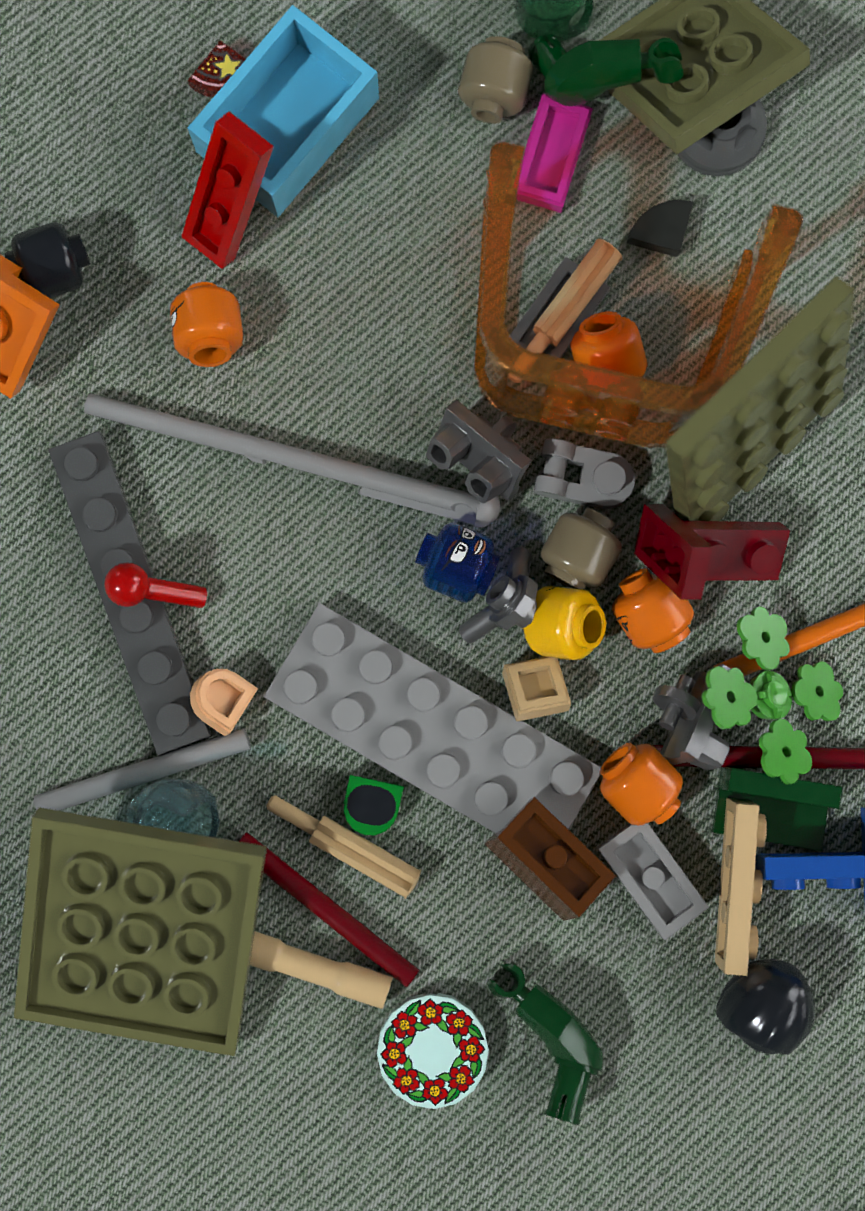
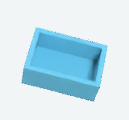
(297, 94)

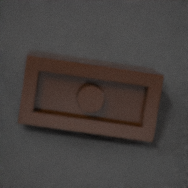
(550, 860)

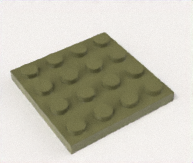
(762, 408)
(137, 931)

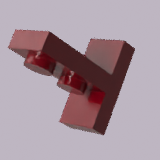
(701, 551)

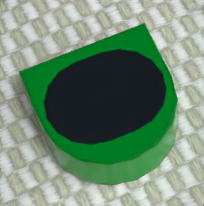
(371, 804)

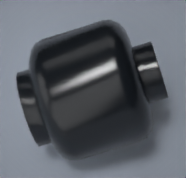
(49, 259)

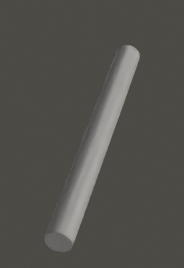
(144, 771)

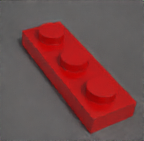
(226, 189)

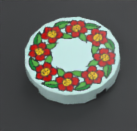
(432, 1050)

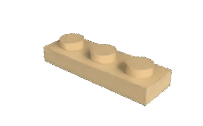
(739, 886)

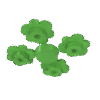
(771, 696)

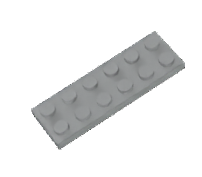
(426, 726)

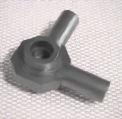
(509, 600)

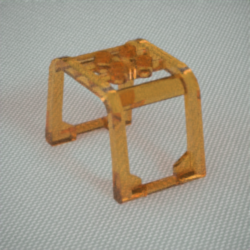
(598, 398)

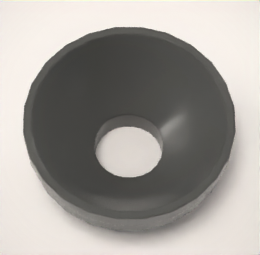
(729, 150)

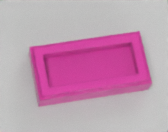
(552, 153)

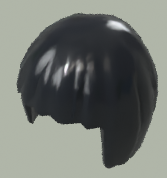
(768, 1007)

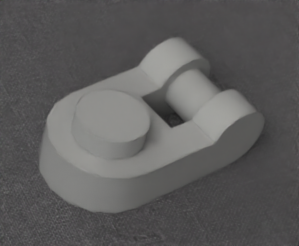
(603, 481)

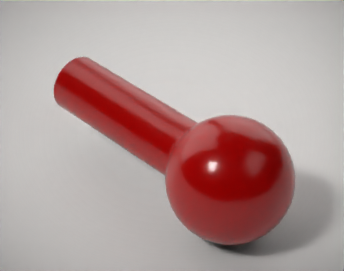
(129, 585)

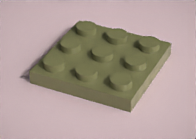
(728, 62)

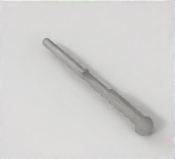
(373, 481)

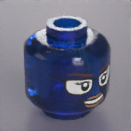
(458, 562)

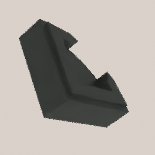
(662, 227)

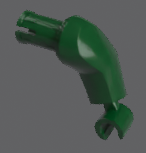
(601, 65)
(565, 1039)

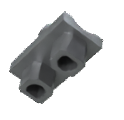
(483, 448)
(689, 724)

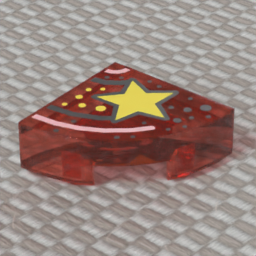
(215, 70)

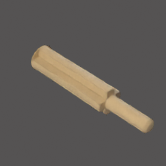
(573, 297)
(350, 848)

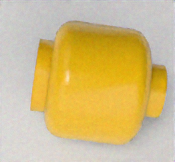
(565, 623)

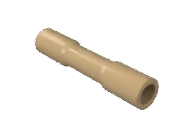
(341, 977)

